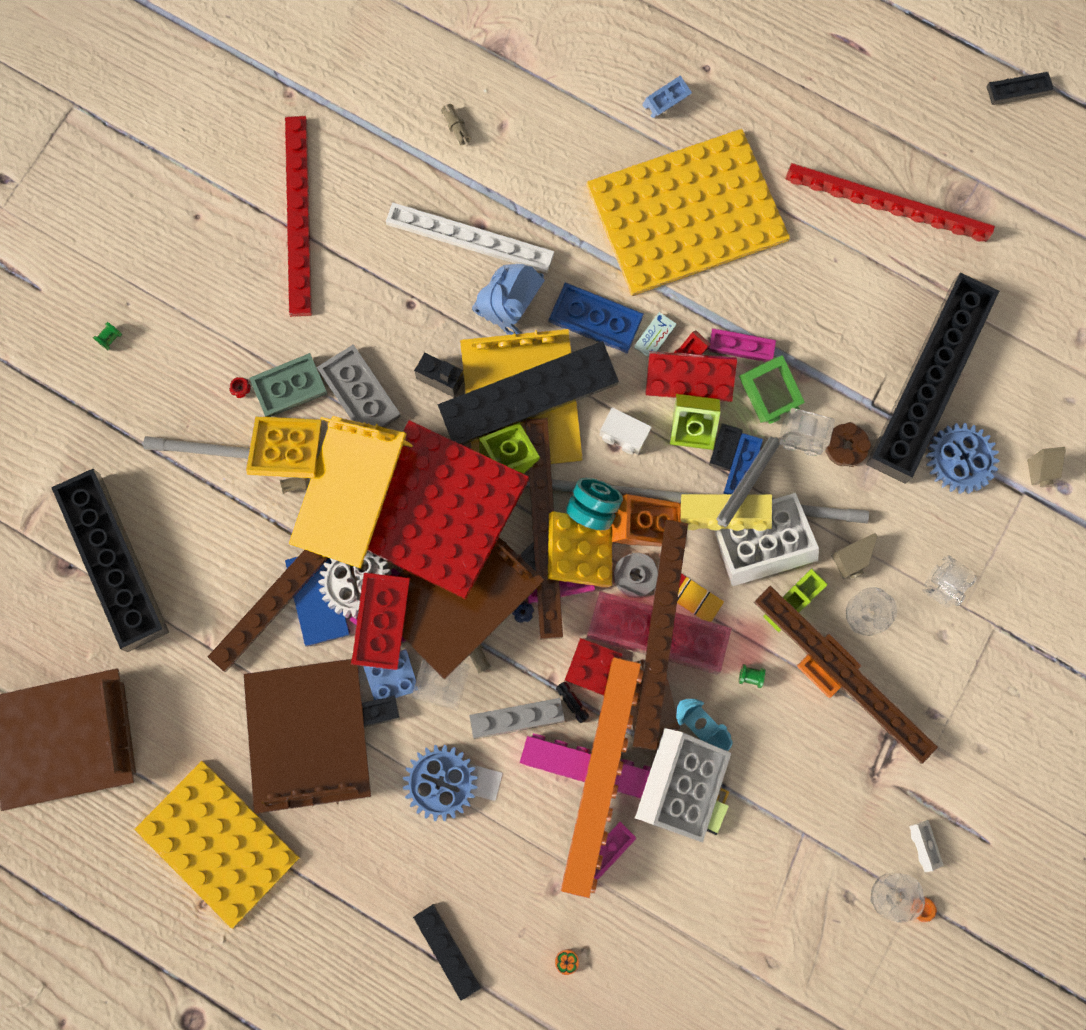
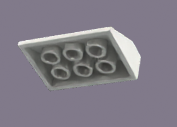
(758, 554)
(683, 785)

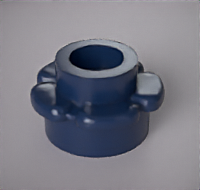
(527, 616)

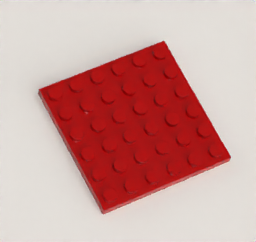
(444, 510)

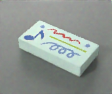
(655, 334)

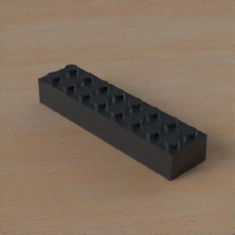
(528, 394)
(110, 560)

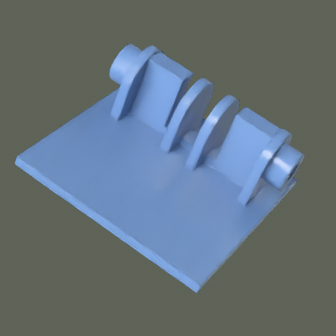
(392, 682)

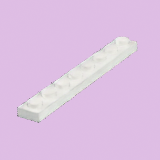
(469, 237)

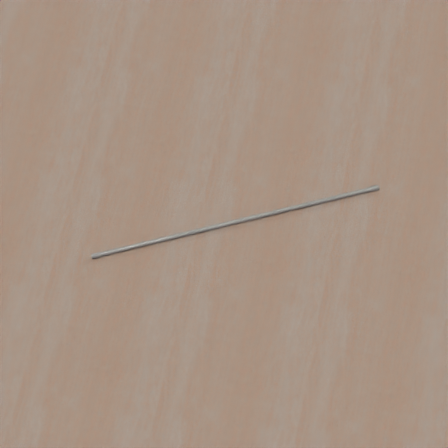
(164, 444)

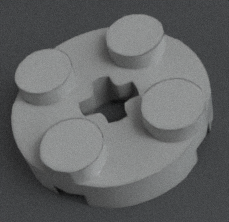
(631, 563)

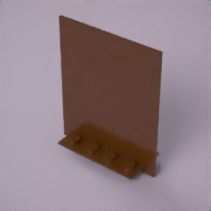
(451, 628)
(306, 736)
(64, 740)

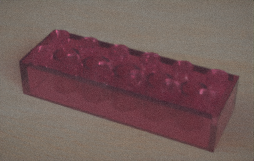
(627, 626)

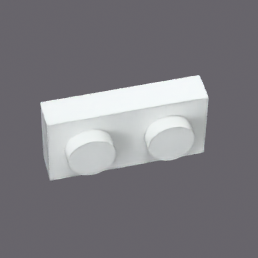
(926, 846)

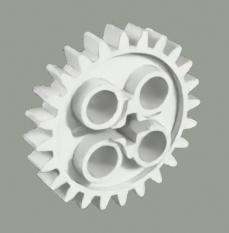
(336, 588)

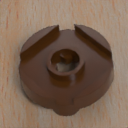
(859, 441)

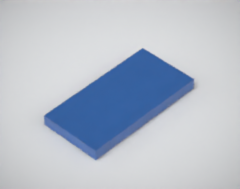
(596, 317)
(315, 617)

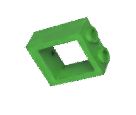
(755, 398)

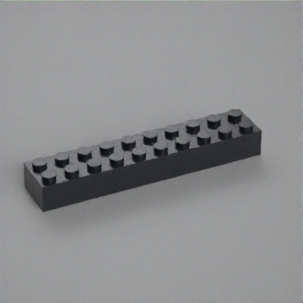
(932, 378)

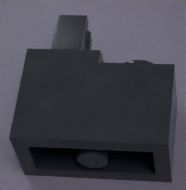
(439, 374)

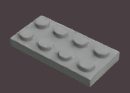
(358, 389)

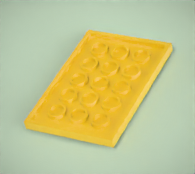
(217, 844)

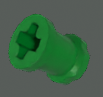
(107, 336)
(752, 676)

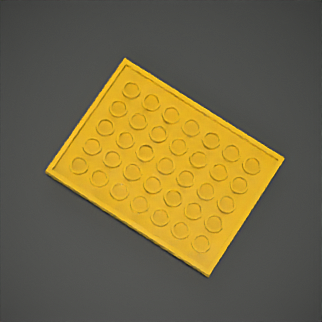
(687, 211)

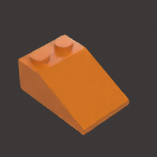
(642, 520)

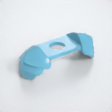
(717, 735)

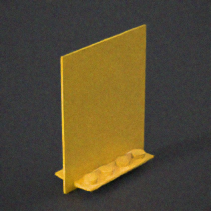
(499, 357)
(347, 490)

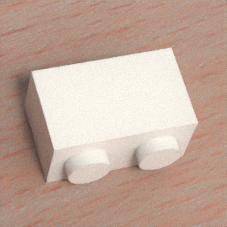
(624, 431)

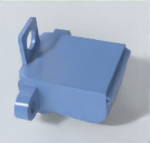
(508, 295)

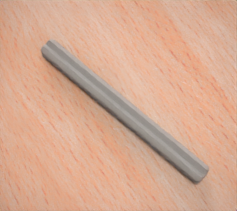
(747, 482)

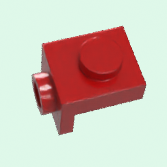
(694, 344)

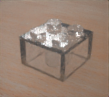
(806, 432)
(435, 690)

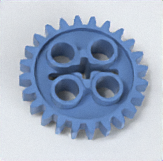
(979, 451)
(448, 762)

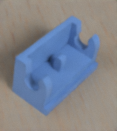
(667, 96)

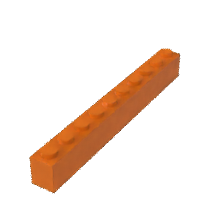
(600, 778)

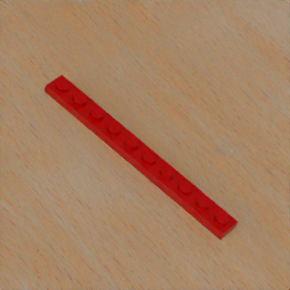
(889, 202)
(298, 216)

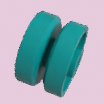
(594, 503)

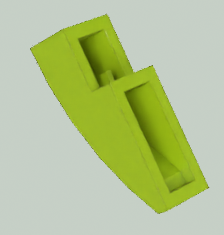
(802, 592)

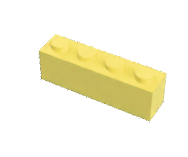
(703, 509)

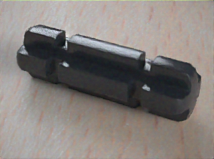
(572, 702)

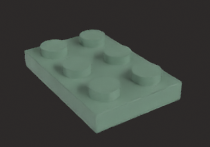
(288, 385)

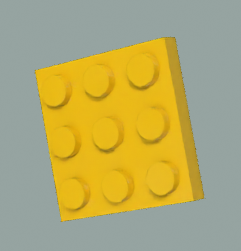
(284, 447)
(578, 552)

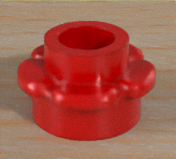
(239, 381)

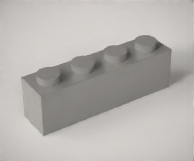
(516, 718)

